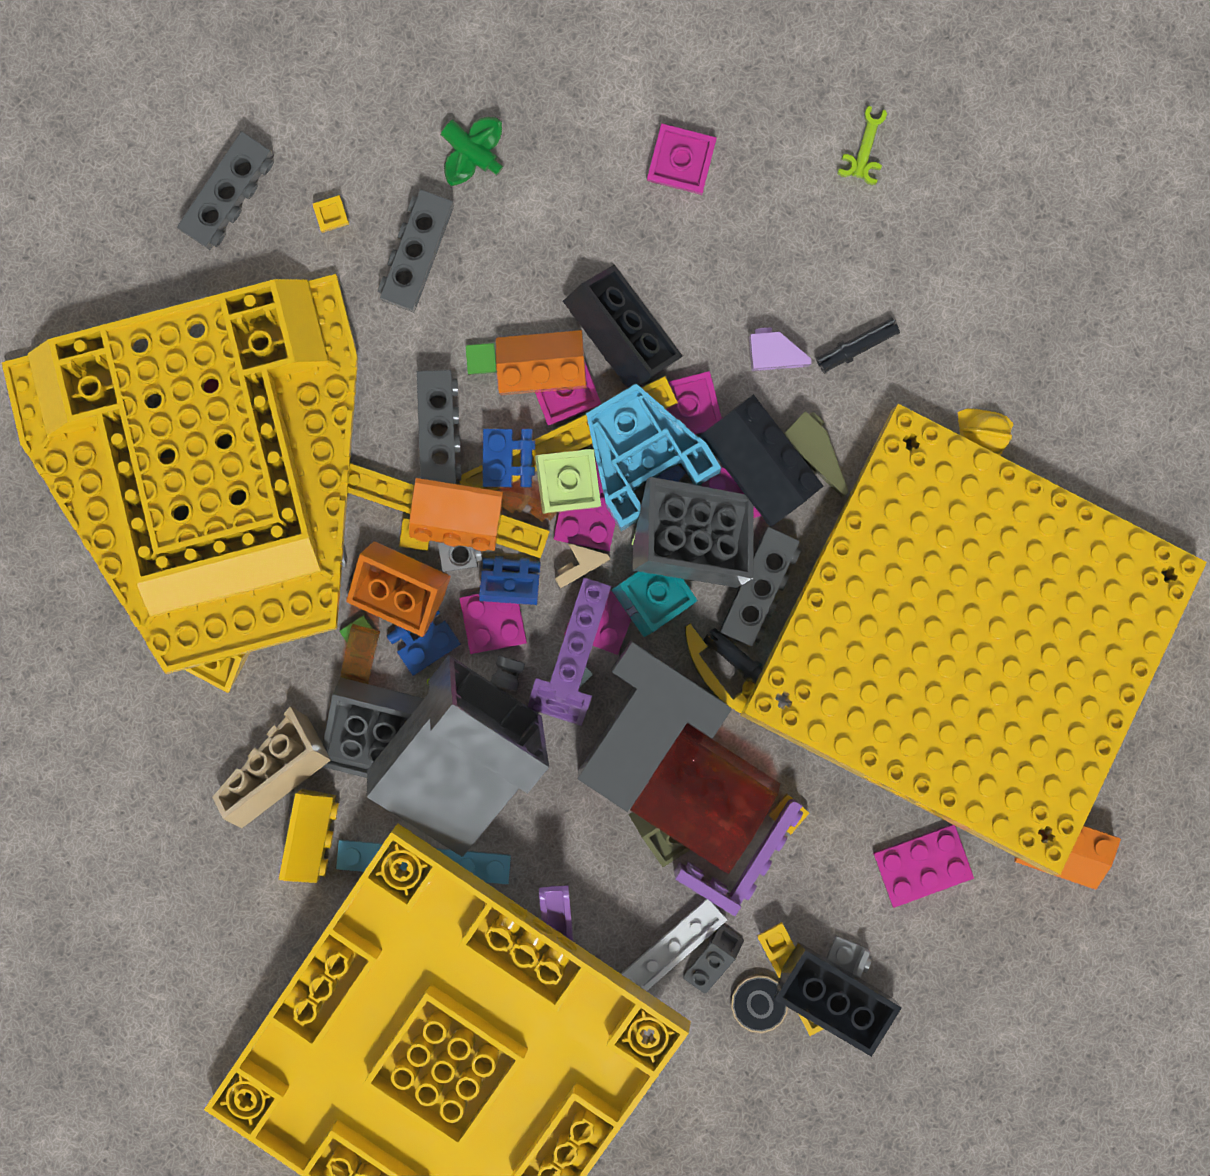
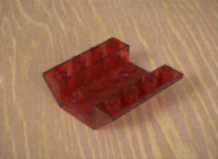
(707, 798)

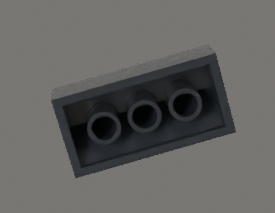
(622, 327)
(761, 460)
(835, 999)

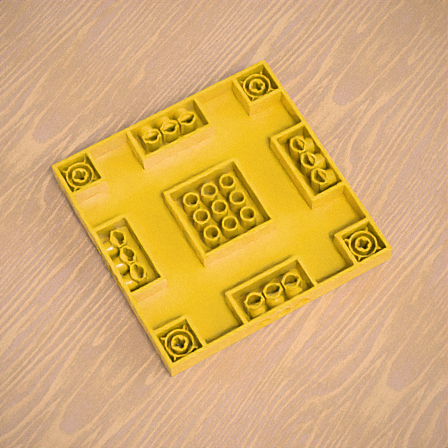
(975, 640)
(445, 1037)

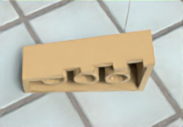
(272, 770)

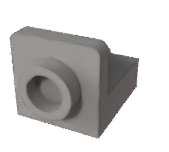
(850, 956)

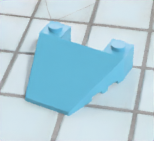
(639, 441)

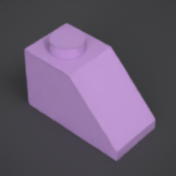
(774, 351)

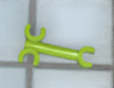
(859, 166)

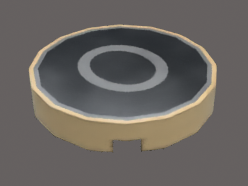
(755, 1004)

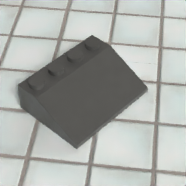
(694, 533)
(363, 723)

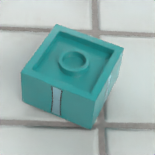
(653, 599)

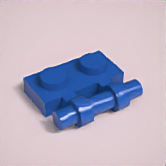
(498, 458)
(508, 586)
(426, 649)

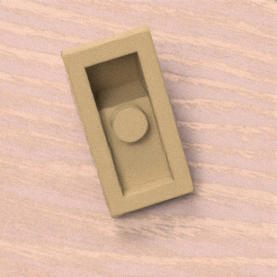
(587, 560)

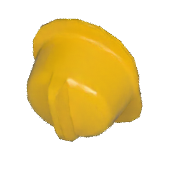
(986, 428)

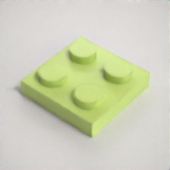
(568, 481)

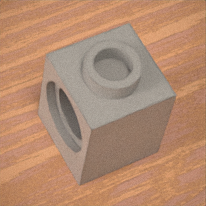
(449, 564)

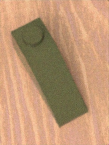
(816, 449)

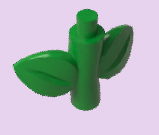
(471, 149)

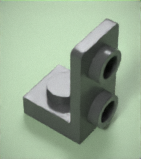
(714, 959)

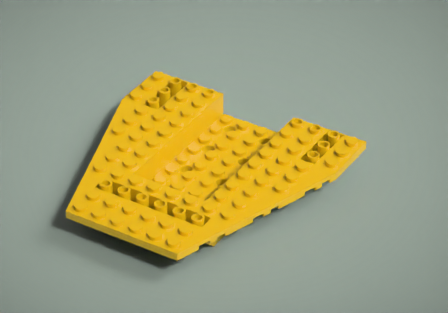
(285, 394)

